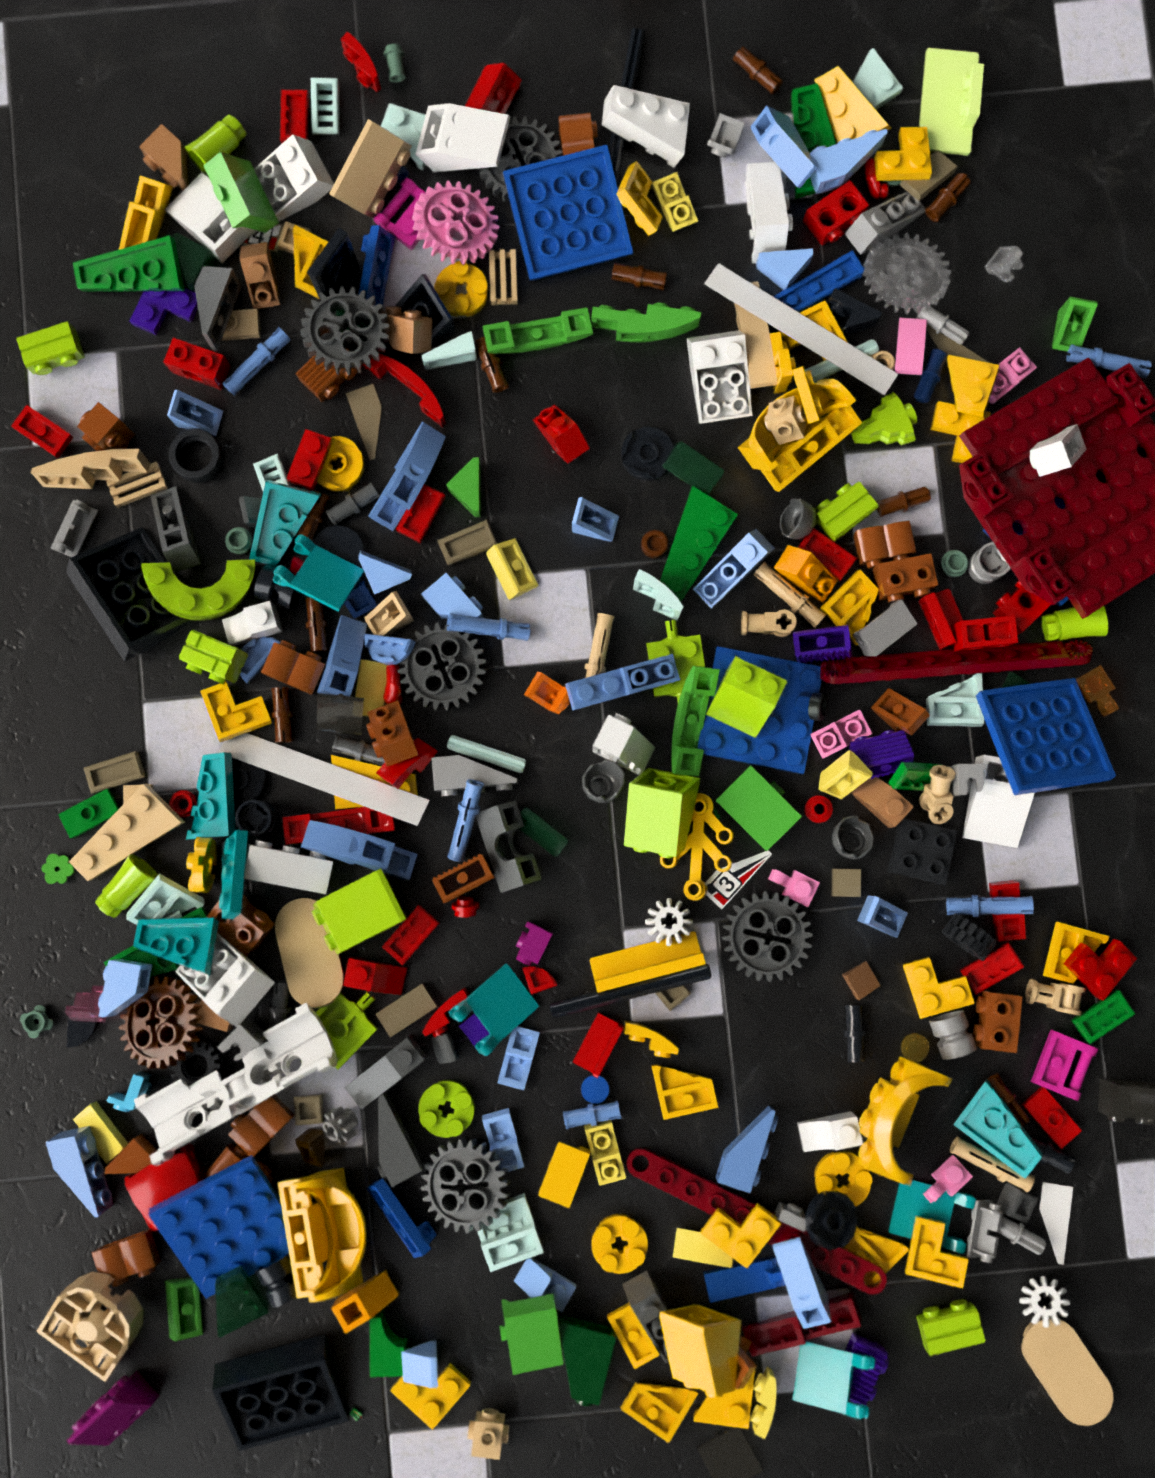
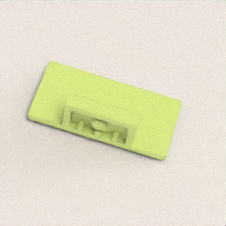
(951, 99)

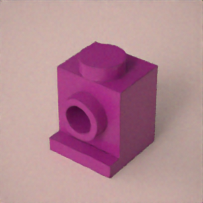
(532, 944)

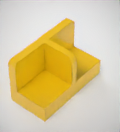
(564, 1173)

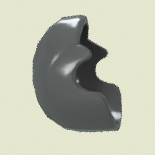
(798, 519)
(603, 781)
(852, 837)

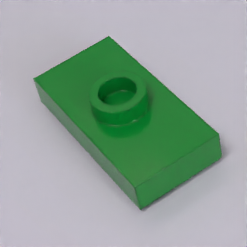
(911, 776)
(89, 813)
(1103, 1017)

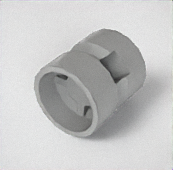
(987, 564)
(953, 1035)

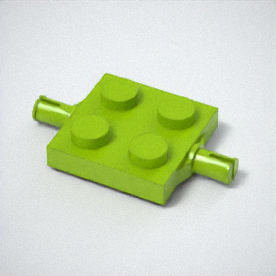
(686, 653)
(347, 1025)

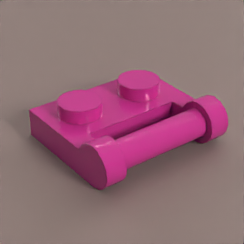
(403, 228)
(1056, 1062)

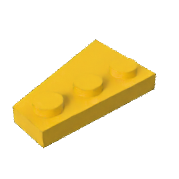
(847, 107)

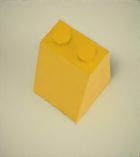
(702, 1348)

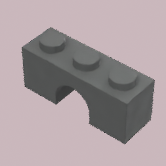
(497, 830)

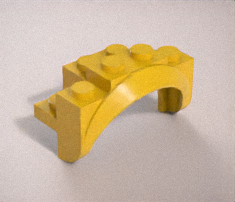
(819, 437)
(889, 1116)
(323, 1231)

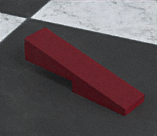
(787, 1331)

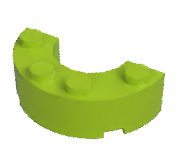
(200, 603)

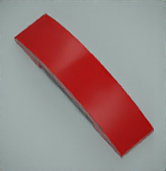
(428, 404)
(357, 819)

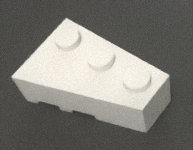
(767, 207)

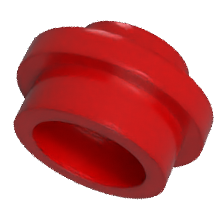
(178, 797)
(812, 815)
(465, 907)

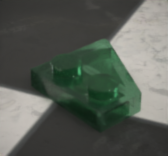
(237, 1301)

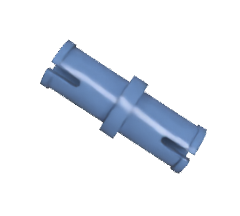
(591, 1114)

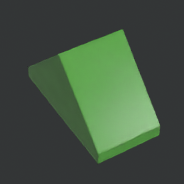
(1073, 323)
(467, 486)

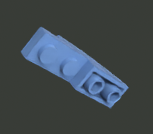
(409, 476)
(622, 682)
(359, 849)

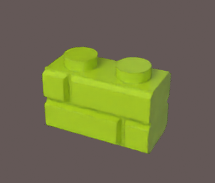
(50, 348)
(845, 511)
(213, 656)
(950, 1327)

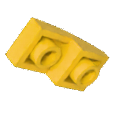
(658, 1042)

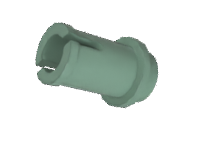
(395, 62)

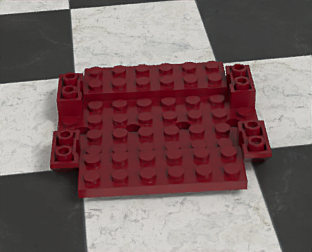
(1107, 529)

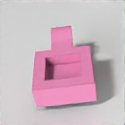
(797, 886)
(949, 1177)

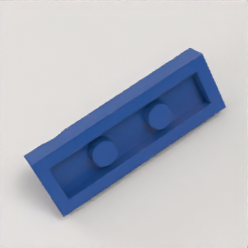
(378, 251)
(415, 1238)
(739, 1281)

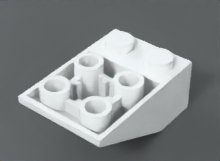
(461, 138)
(293, 177)
(206, 220)
(720, 376)
(995, 812)
(233, 983)

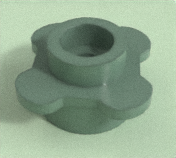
(29, 1025)

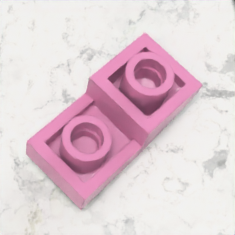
(910, 346)
(1011, 373)
(840, 733)

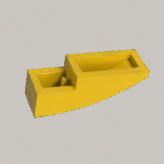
(146, 212)

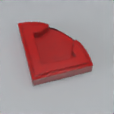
(538, 979)

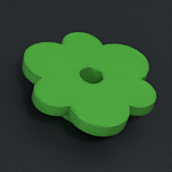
(50, 868)

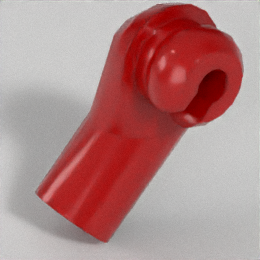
(876, 188)
(393, 686)

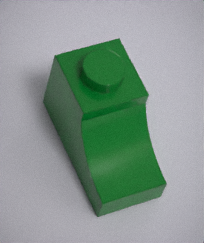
(385, 1348)

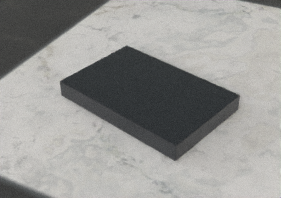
(334, 265)

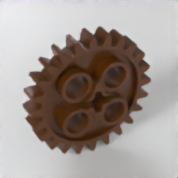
(160, 1023)

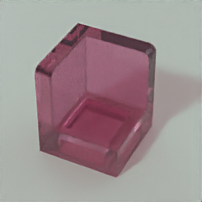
(86, 1006)

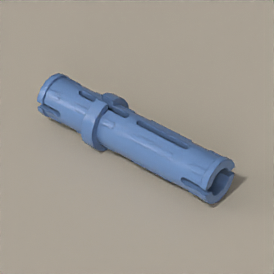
(1107, 360)
(256, 361)
(483, 626)
(466, 820)
(995, 905)

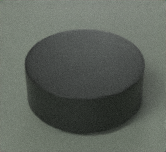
(818, 706)

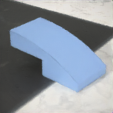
(518, 1058)
(503, 1138)

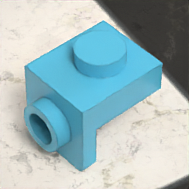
(138, 1086)

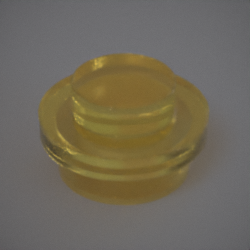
(914, 1047)

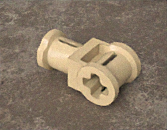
(766, 623)
(936, 795)
(1059, 996)

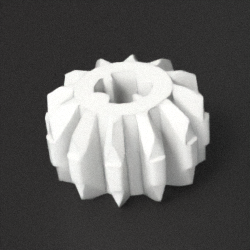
(661, 916)
(1054, 1305)

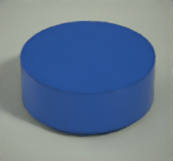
(595, 1089)

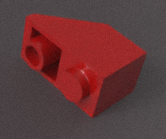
(561, 433)

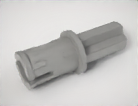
(944, 325)
(1022, 1236)

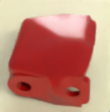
(161, 1182)

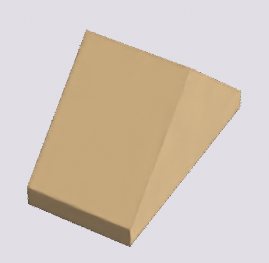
(388, 616)

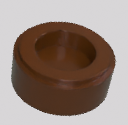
(654, 544)

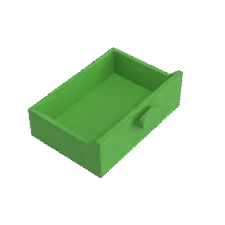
(240, 193)
(759, 807)
(532, 1333)

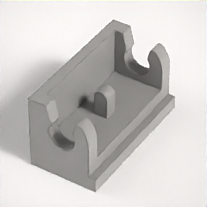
(885, 629)
(962, 782)
(247, 1036)

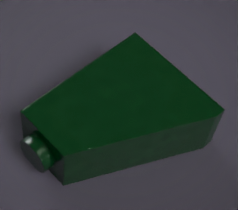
(587, 1357)

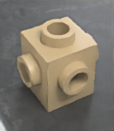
(786, 420)
(488, 1433)

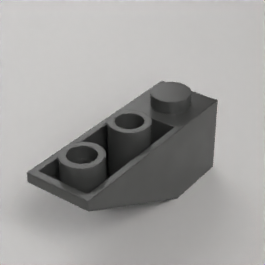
(647, 1305)

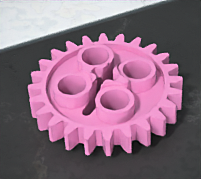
(455, 222)

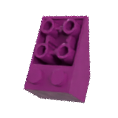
(114, 1411)

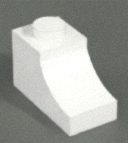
(1058, 451)
(252, 623)
(830, 1132)

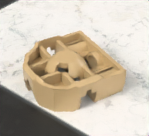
(104, 1332)

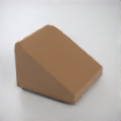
(861, 980)

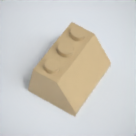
(371, 169)

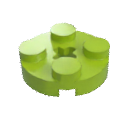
(453, 1123)

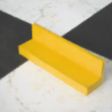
(645, 962)

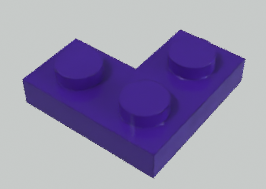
(155, 304)

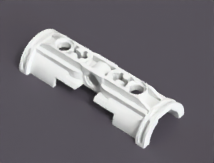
(176, 1105)

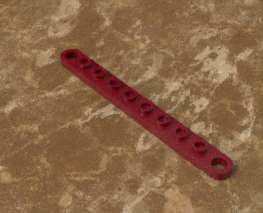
(953, 663)
(710, 1196)

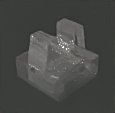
(1003, 261)

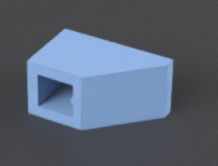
(448, 597)
(123, 985)

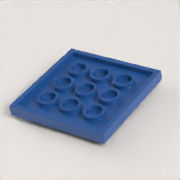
(568, 212)
(788, 730)
(1045, 736)
(224, 1224)

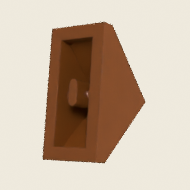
(132, 1157)

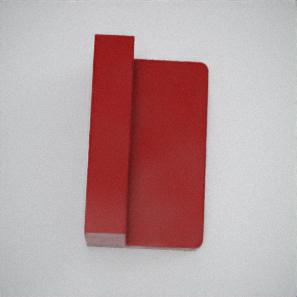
(494, 89)
(940, 614)
(598, 1044)

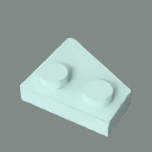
(407, 126)
(956, 705)

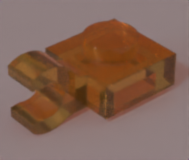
(1096, 686)

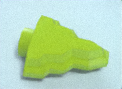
(888, 423)

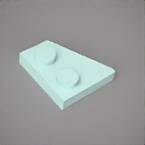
(877, 81)
(163, 901)

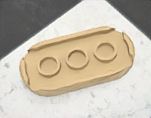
(309, 966)
(1067, 1372)

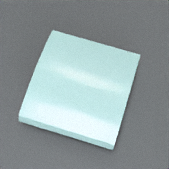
(666, 601)
(511, 1235)

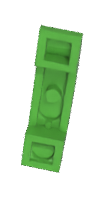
(538, 334)
(690, 720)

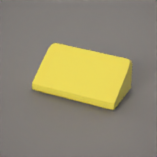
(511, 568)
(371, 684)
(844, 775)
(108, 1138)

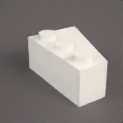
(648, 120)
(623, 744)
(287, 867)

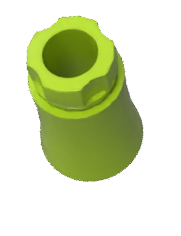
(220, 138)
(1069, 624)
(126, 886)

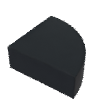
(79, 1032)

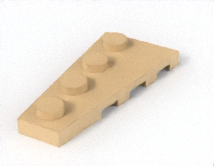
(131, 828)

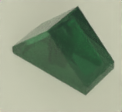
(192, 258)

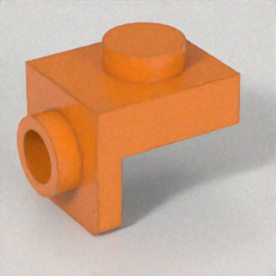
(548, 693)

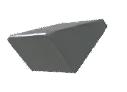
(250, 510)
(444, 1048)
(1017, 1203)

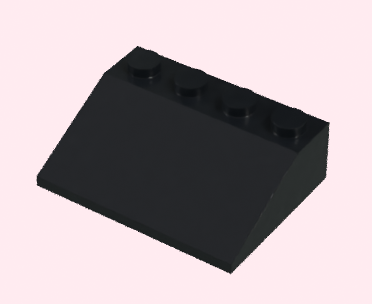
(118, 596)
(280, 1392)

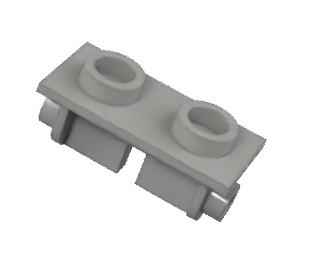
(74, 528)
(985, 1217)

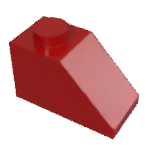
(374, 976)

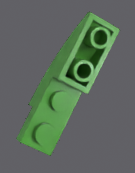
(657, 324)

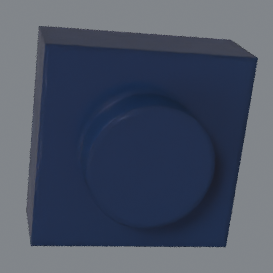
(360, 600)

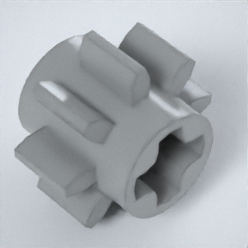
(340, 1124)

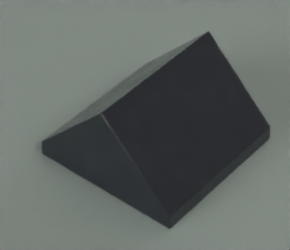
(425, 299)

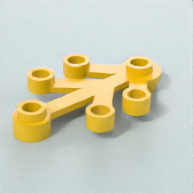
(698, 841)

